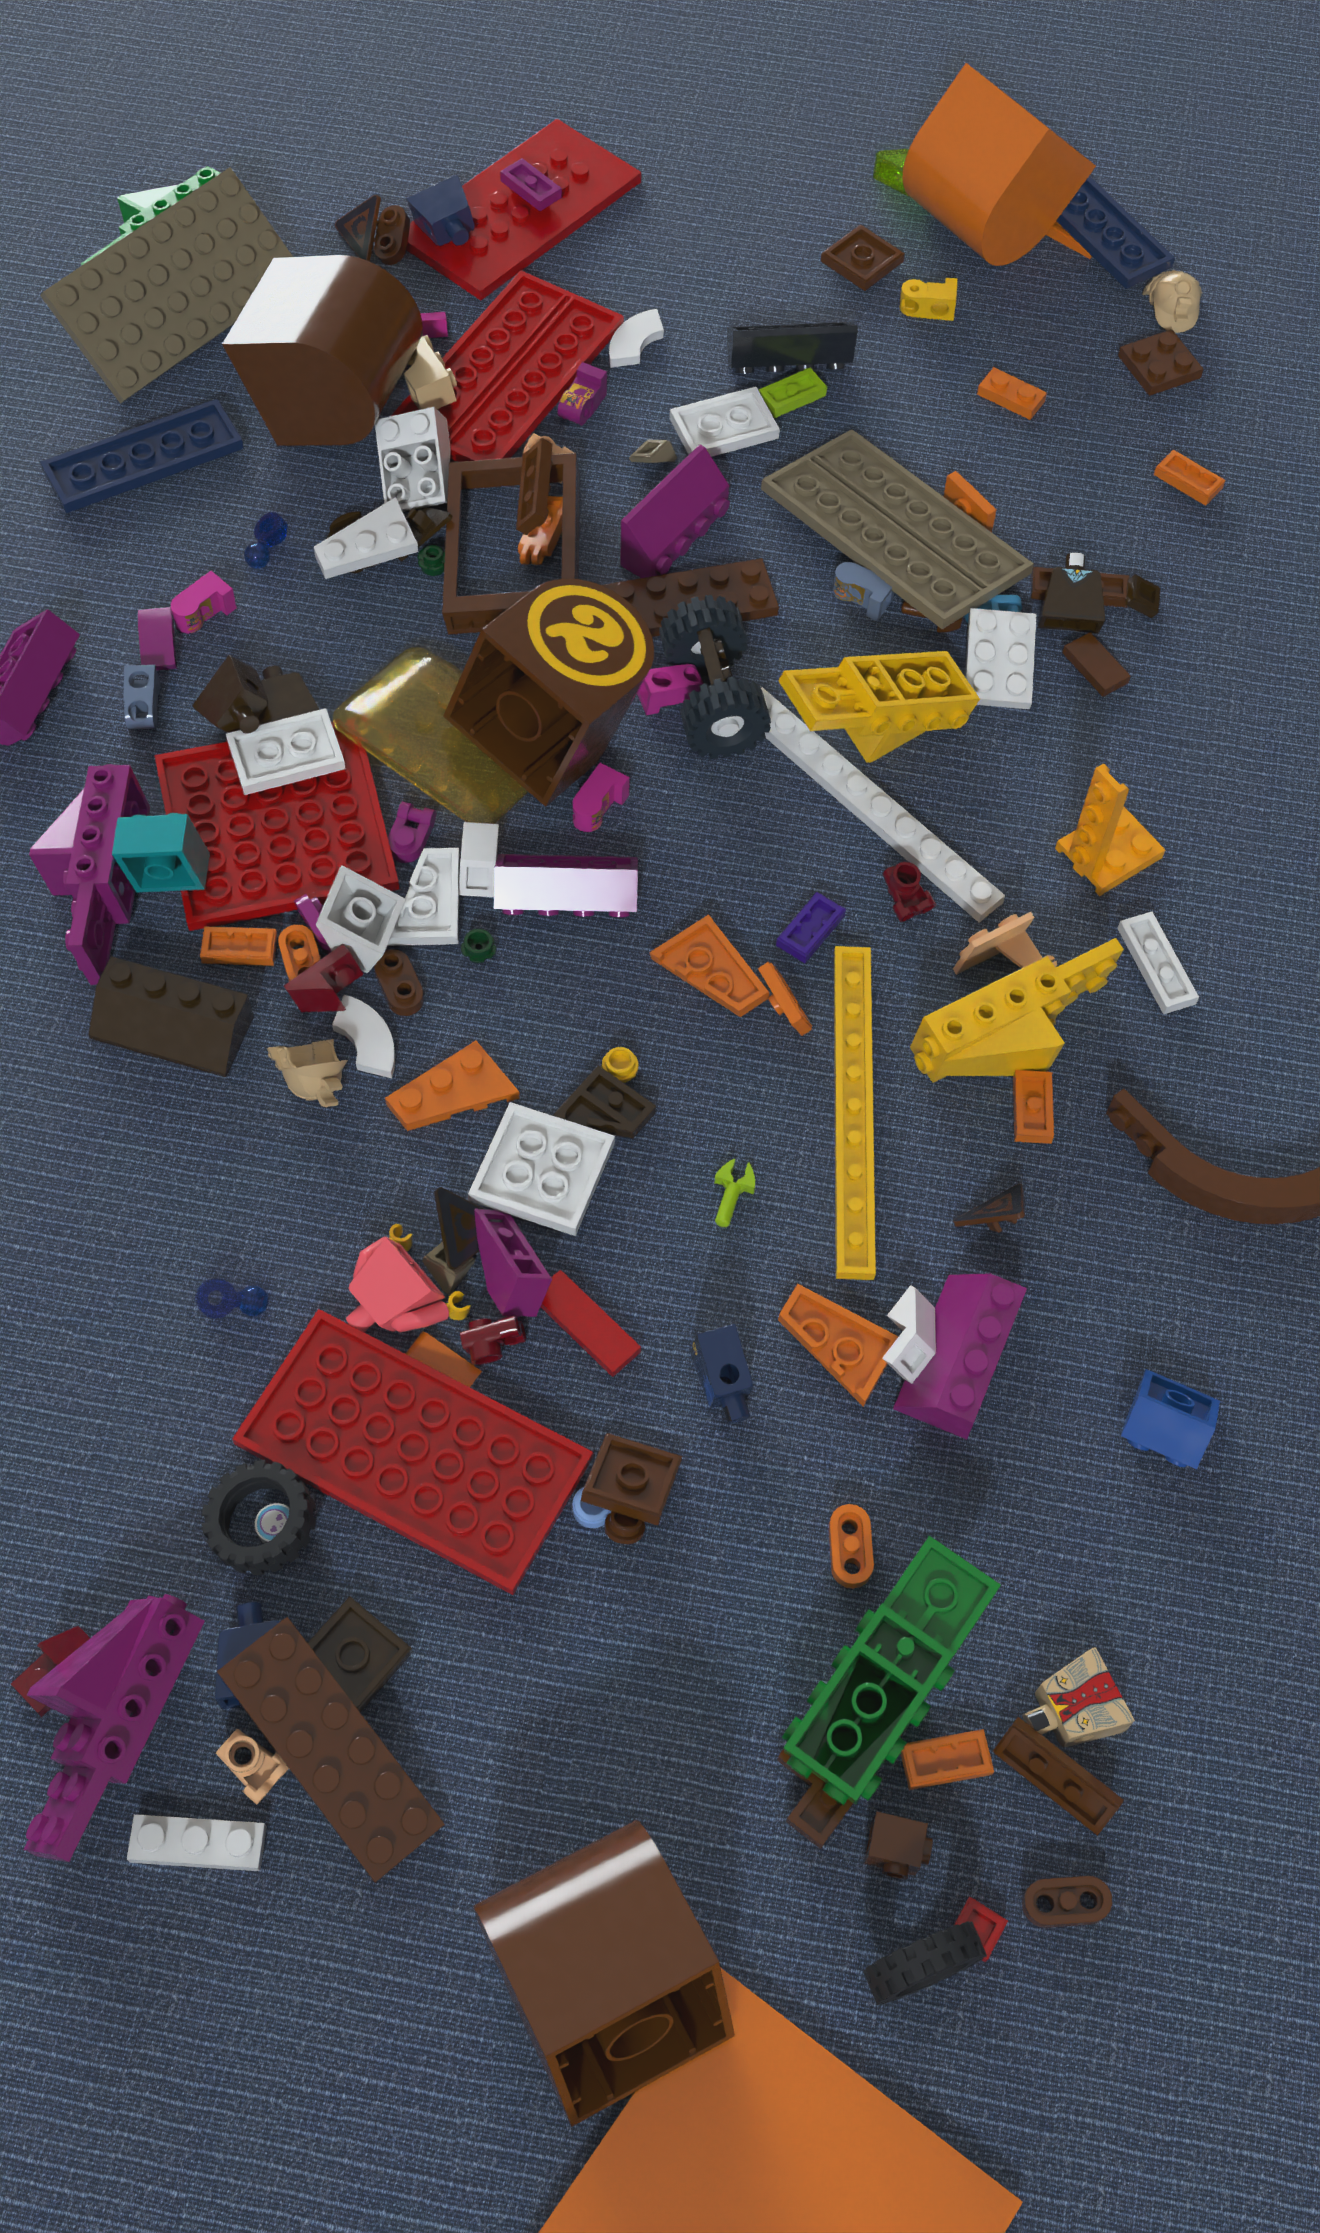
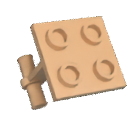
(1007, 939)

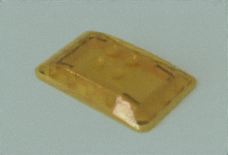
(404, 727)

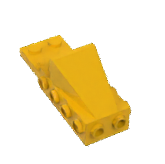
(883, 698)
(1009, 1020)

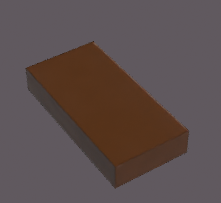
(1096, 664)

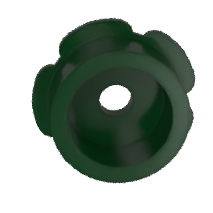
(431, 560)
(477, 938)

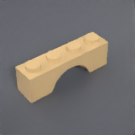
(428, 378)

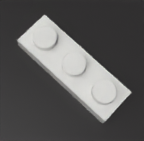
(1158, 963)
(196, 1842)

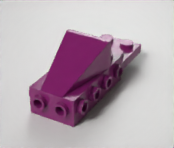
(79, 862)
(98, 1692)

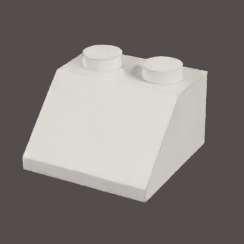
(359, 917)

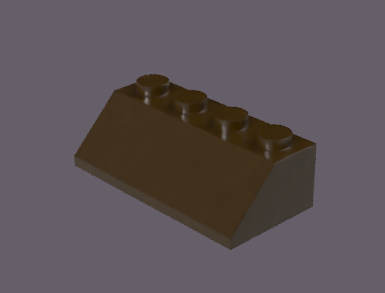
(169, 1016)

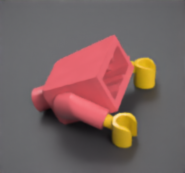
(397, 1290)

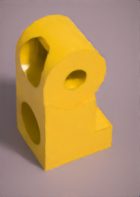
(929, 299)

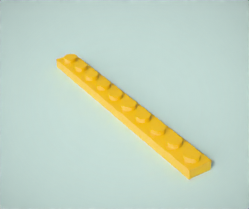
(853, 1115)

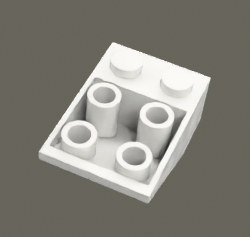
(414, 458)

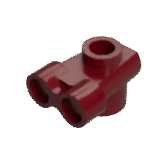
(906, 891)
(486, 1338)

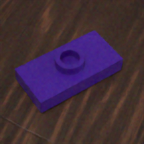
(810, 927)

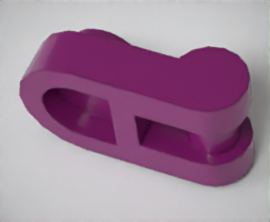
(408, 842)
(310, 911)

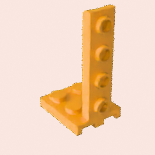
(1108, 838)

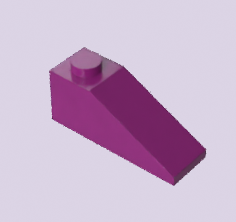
(510, 1265)

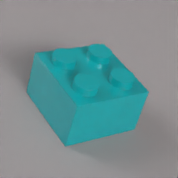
(161, 853)

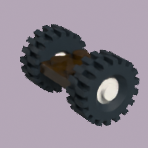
(728, 712)

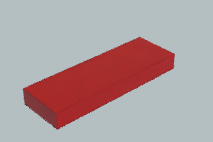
(589, 1324)

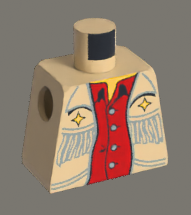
(1080, 1703)

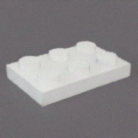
(725, 422)
(1001, 657)
(285, 751)

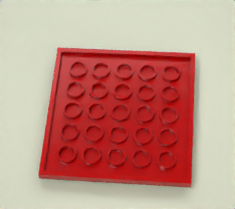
(276, 840)

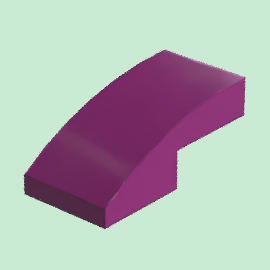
(157, 638)

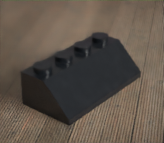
(791, 345)

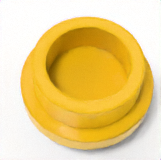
(621, 1063)

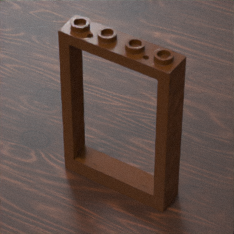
(474, 612)

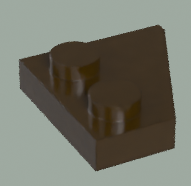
(607, 1106)

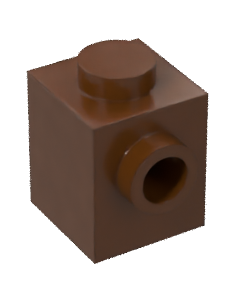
(897, 1845)

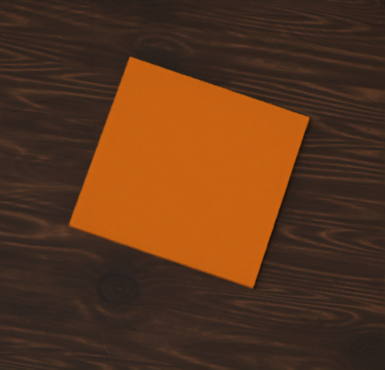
(774, 2143)

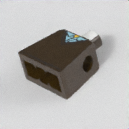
(1073, 598)

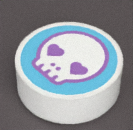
(271, 1521)

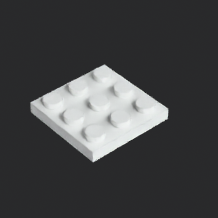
(542, 1168)

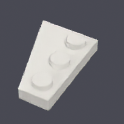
(367, 542)
(431, 902)

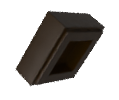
(1143, 596)

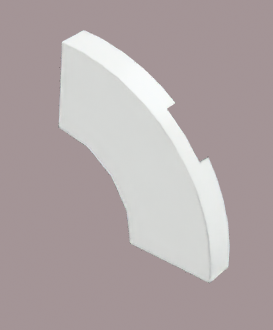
(633, 336)
(369, 1036)

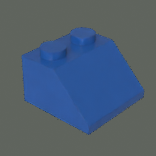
(1171, 1420)

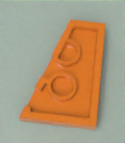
(839, 1340)

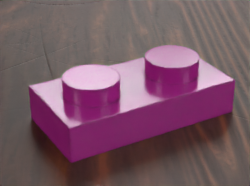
(531, 184)

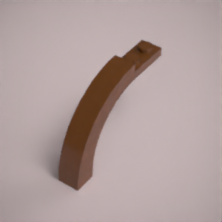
(1211, 1187)

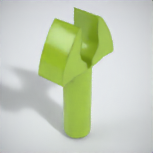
(732, 1190)

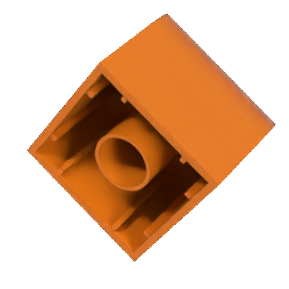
(991, 170)

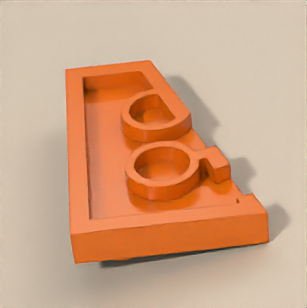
(713, 966)
(453, 1086)

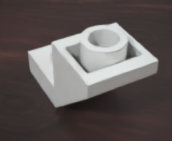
(478, 859)
(918, 1340)

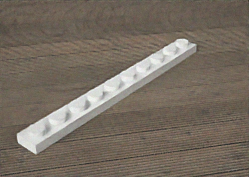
(881, 813)

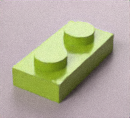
(793, 392)

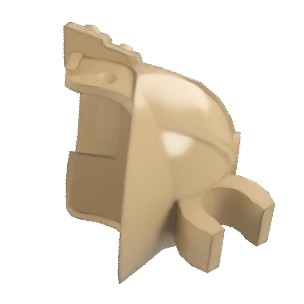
(1174, 300)
(310, 1070)

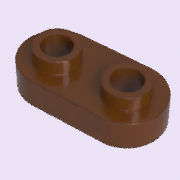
(392, 230)
(399, 979)
(1065, 1901)

